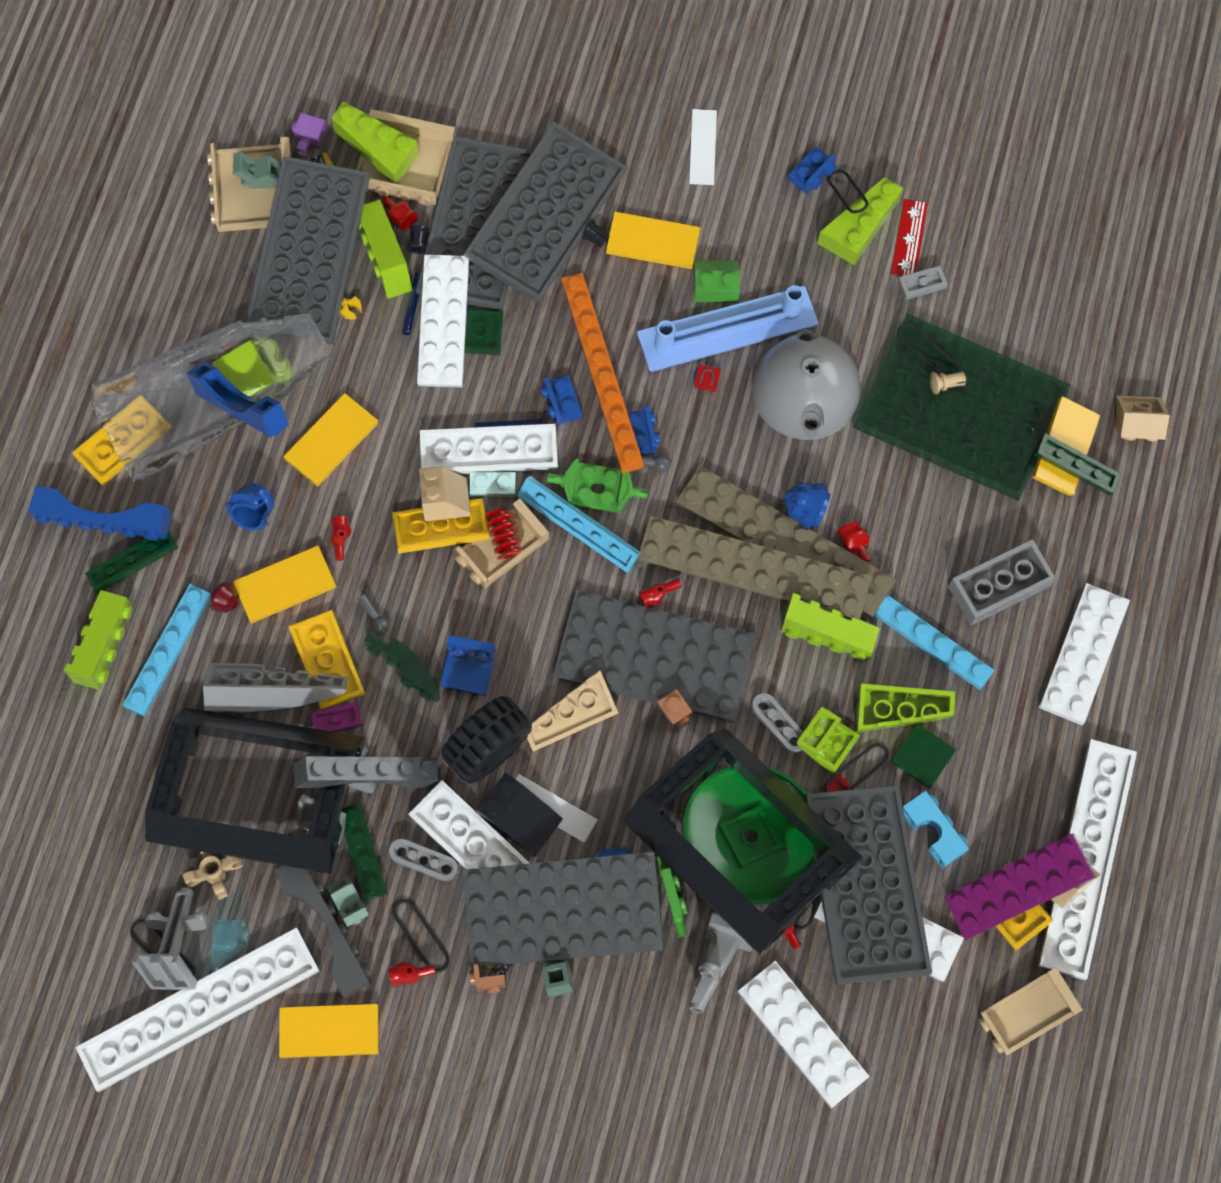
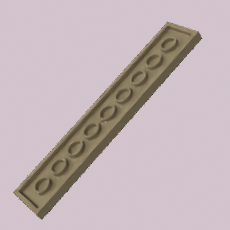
(758, 523)
(753, 567)

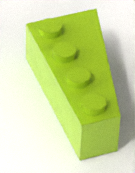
(377, 142)
(851, 232)
(384, 250)
(829, 629)
(99, 640)
(900, 706)

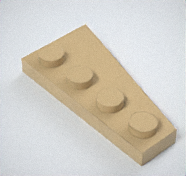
(575, 711)

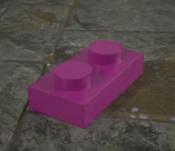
(337, 718)

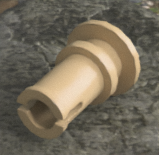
(943, 381)

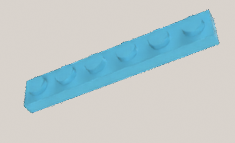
(578, 524)
(934, 642)
(167, 650)

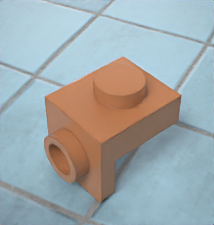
(675, 709)
(491, 984)

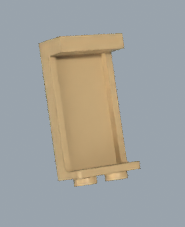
(480, 555)
(1029, 1012)

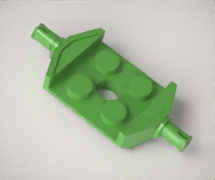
(582, 476)

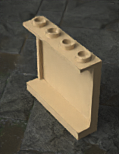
(427, 172)
(237, 205)

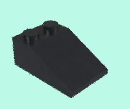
(519, 814)

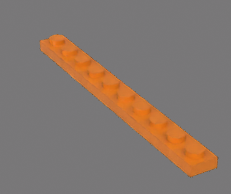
(602, 373)

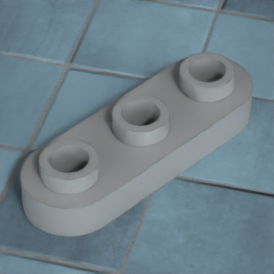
(776, 713)
(415, 852)

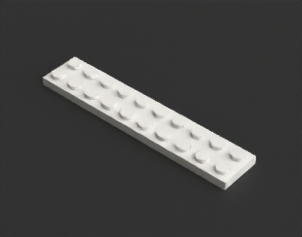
(1096, 825)
(198, 1011)

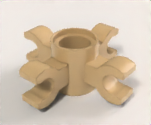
(209, 861)

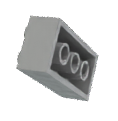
(1001, 582)

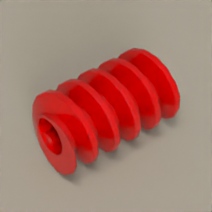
(503, 533)

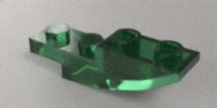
(411, 671)

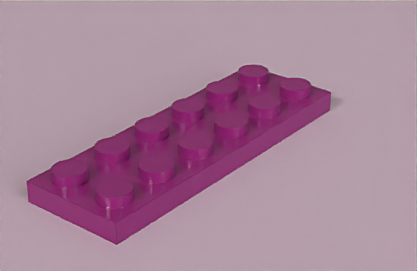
(1020, 886)

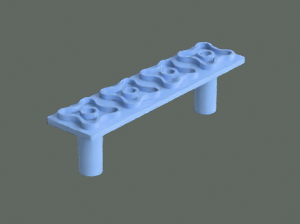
(727, 328)

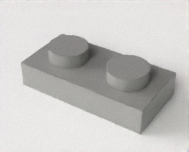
(922, 282)

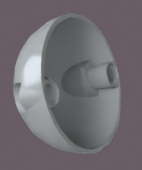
(787, 391)

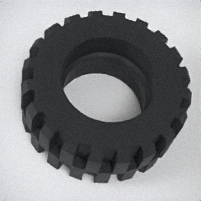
(486, 739)

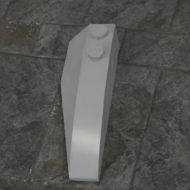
(254, 688)

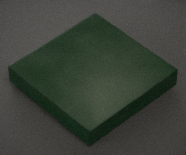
(483, 332)
(923, 756)

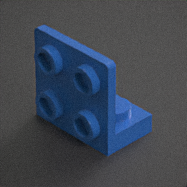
(468, 665)

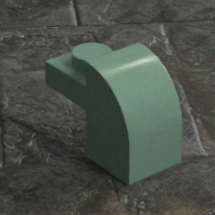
(256, 173)
(347, 901)
(557, 977)

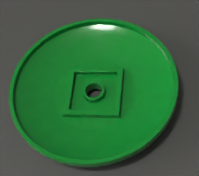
(716, 825)

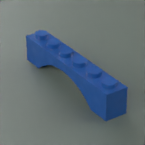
(263, 414)
(144, 520)

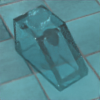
(227, 942)

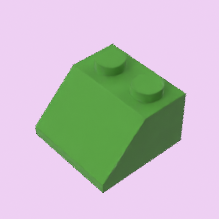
(716, 281)

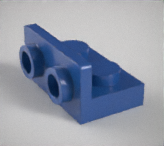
(812, 170)
(562, 399)
(642, 425)

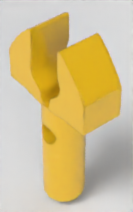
(354, 302)

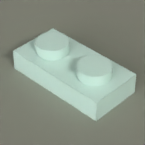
(492, 484)

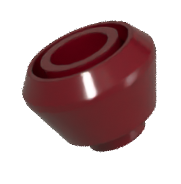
(224, 598)

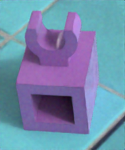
(309, 132)

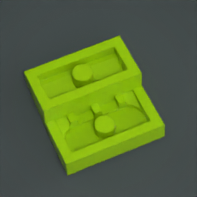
(245, 369)
(827, 740)

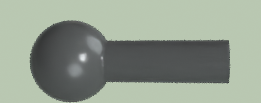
(660, 463)
(379, 623)

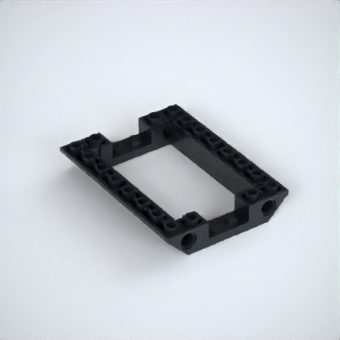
(308, 853)
(756, 928)

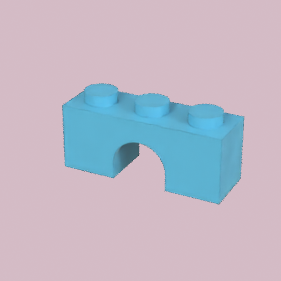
(925, 811)

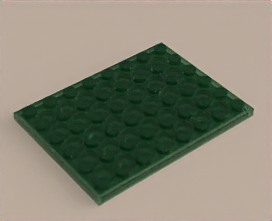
(972, 429)

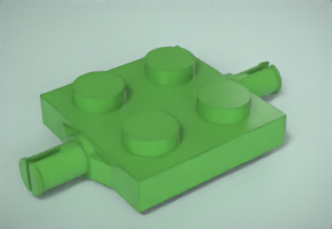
(676, 903)

